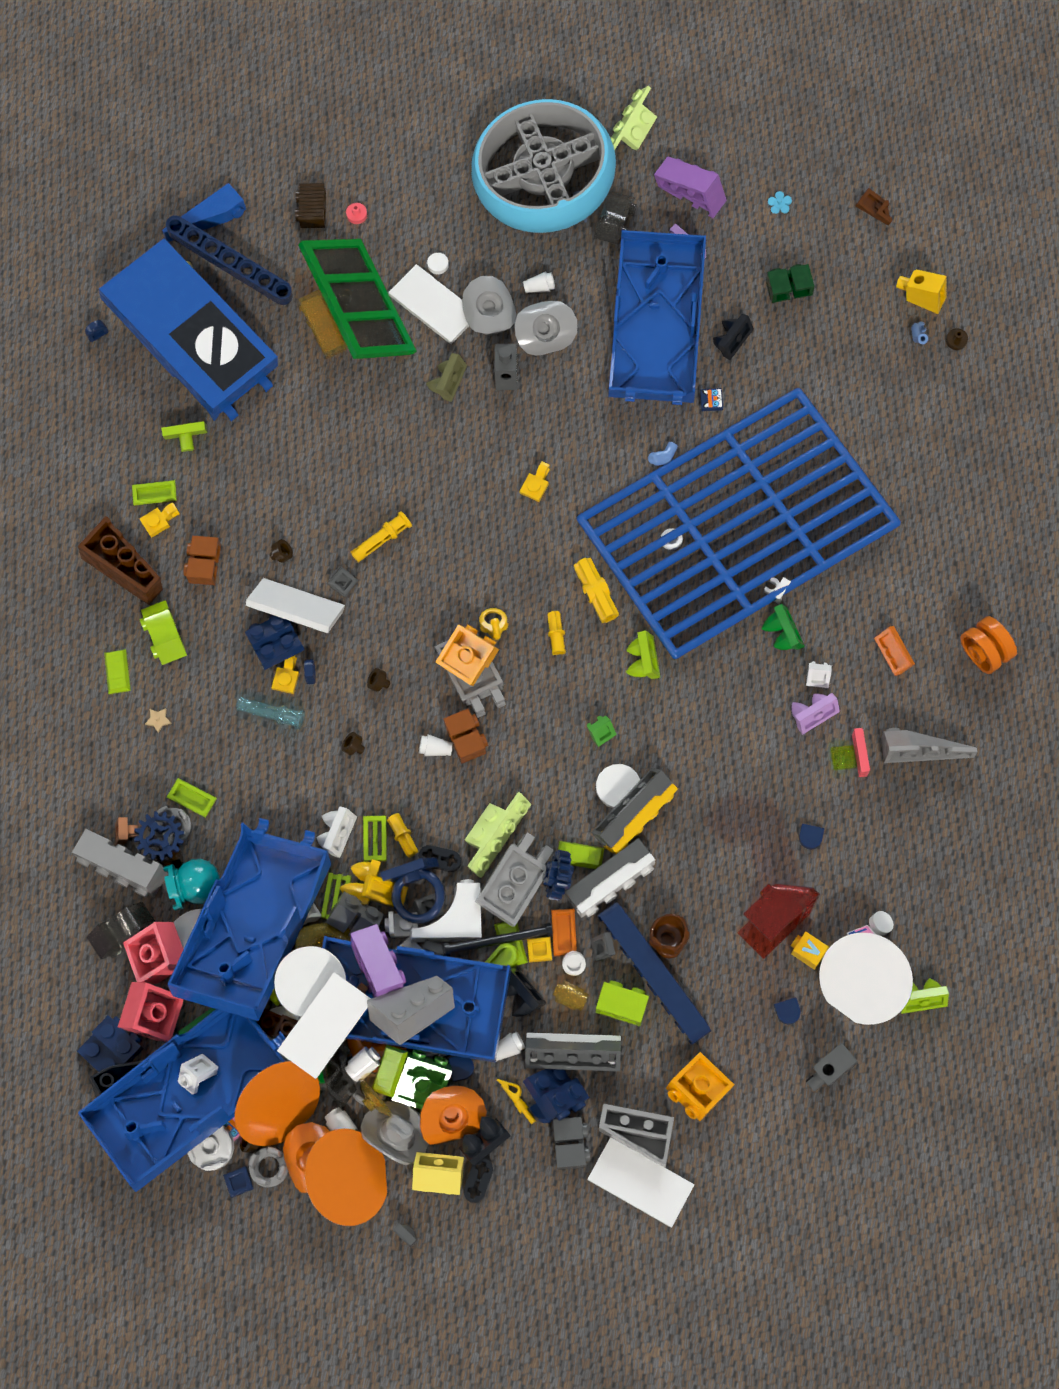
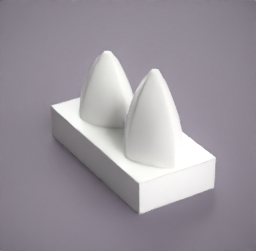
(340, 826)

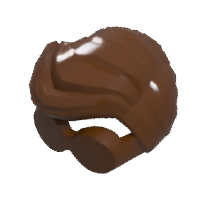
(669, 935)

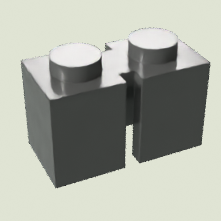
(347, 908)
(571, 1155)

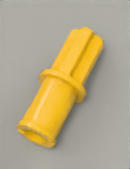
(556, 633)
(402, 835)

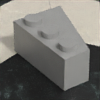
(411, 1008)

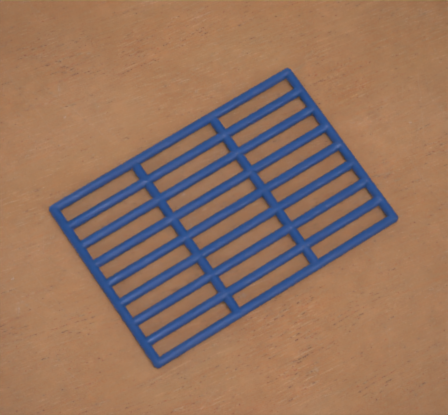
(689, 525)

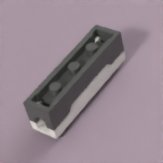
(610, 878)
(573, 1052)

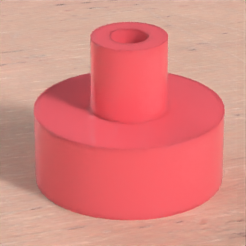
(356, 213)

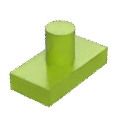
(184, 433)

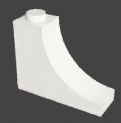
(460, 922)

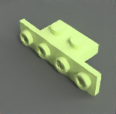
(635, 123)
(493, 831)

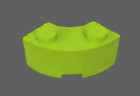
(163, 632)

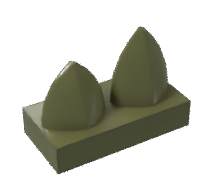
(452, 373)

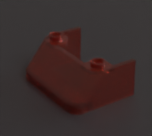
(777, 915)

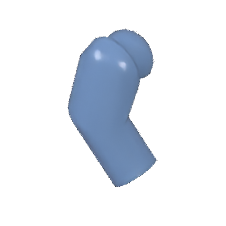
(917, 333)
(663, 457)

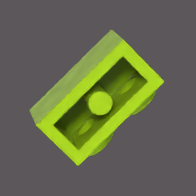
(622, 1003)

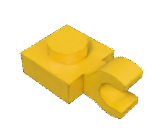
(535, 485)
(157, 521)
(286, 678)

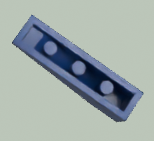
(214, 210)

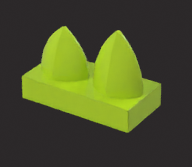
(648, 664)
(930, 997)

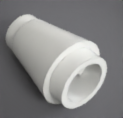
(541, 283)
(434, 746)
(510, 1046)

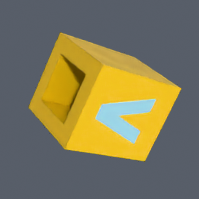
(809, 949)

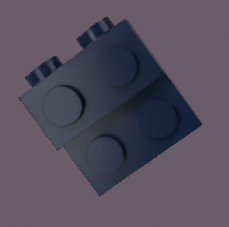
(274, 641)
(110, 1045)
(556, 1093)

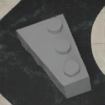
(638, 1130)

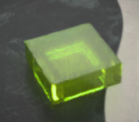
(843, 757)

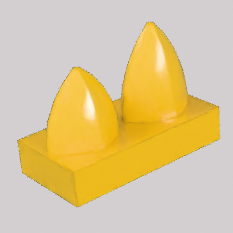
(360, 870)

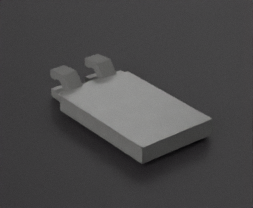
(487, 684)
(514, 881)

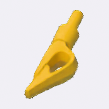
(515, 1097)

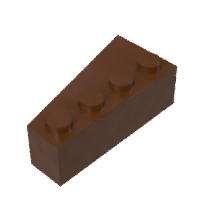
(119, 561)

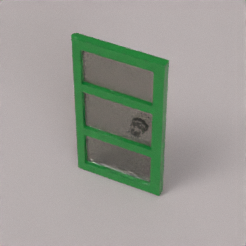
(357, 298)

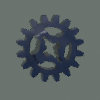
(168, 830)
(558, 875)

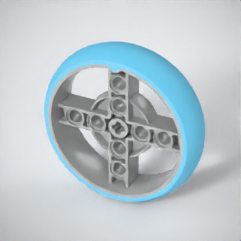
(542, 161)

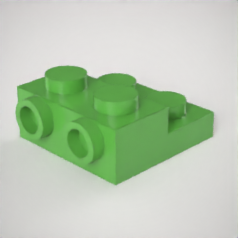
(421, 1078)

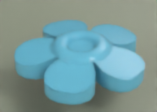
(780, 203)

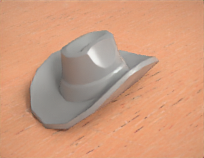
(488, 306)
(545, 327)
(397, 1135)

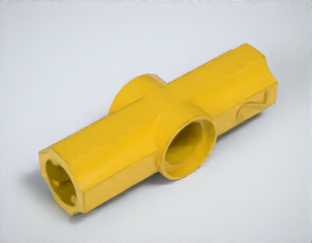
(596, 590)

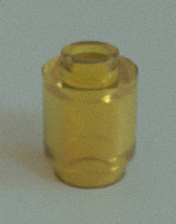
(570, 996)

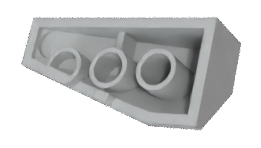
(912, 746)

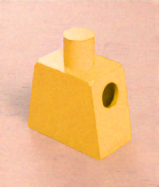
(924, 289)

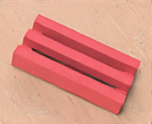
(860, 752)

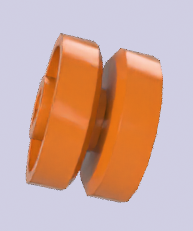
(988, 645)

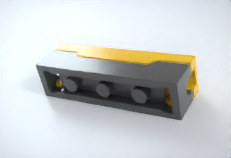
(635, 811)

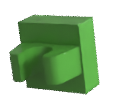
(601, 730)

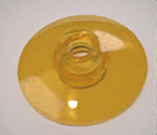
(373, 1101)

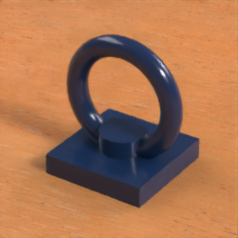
(411, 873)

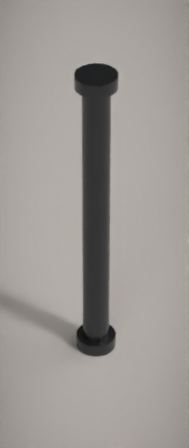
(498, 939)

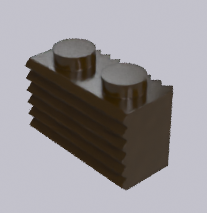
(311, 205)

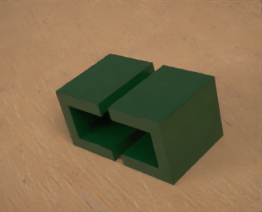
(800, 282)

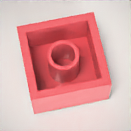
(154, 952)
(150, 1011)

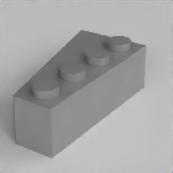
(119, 863)

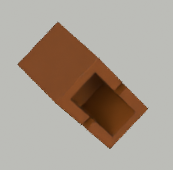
(203, 555)
(465, 736)

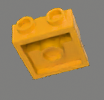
(467, 654)
(699, 1087)

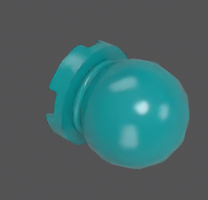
(190, 882)

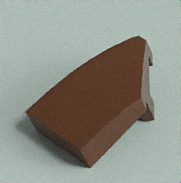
(875, 206)

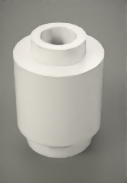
(363, 1063)
(339, 1120)

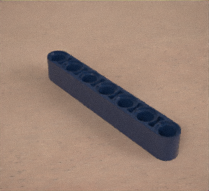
(222, 253)
(655, 972)

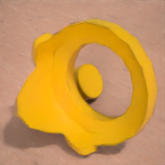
(495, 627)

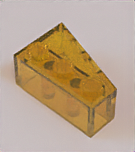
(322, 324)

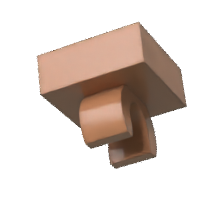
(124, 831)

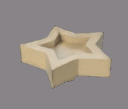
(158, 719)

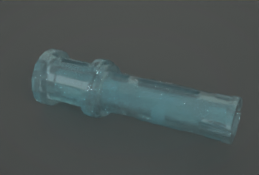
(280, 714)

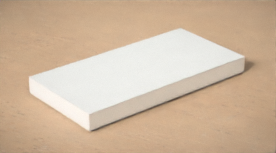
(431, 303)
(295, 605)
(324, 1025)
(640, 1182)

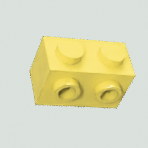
(437, 1173)

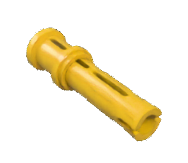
(389, 531)

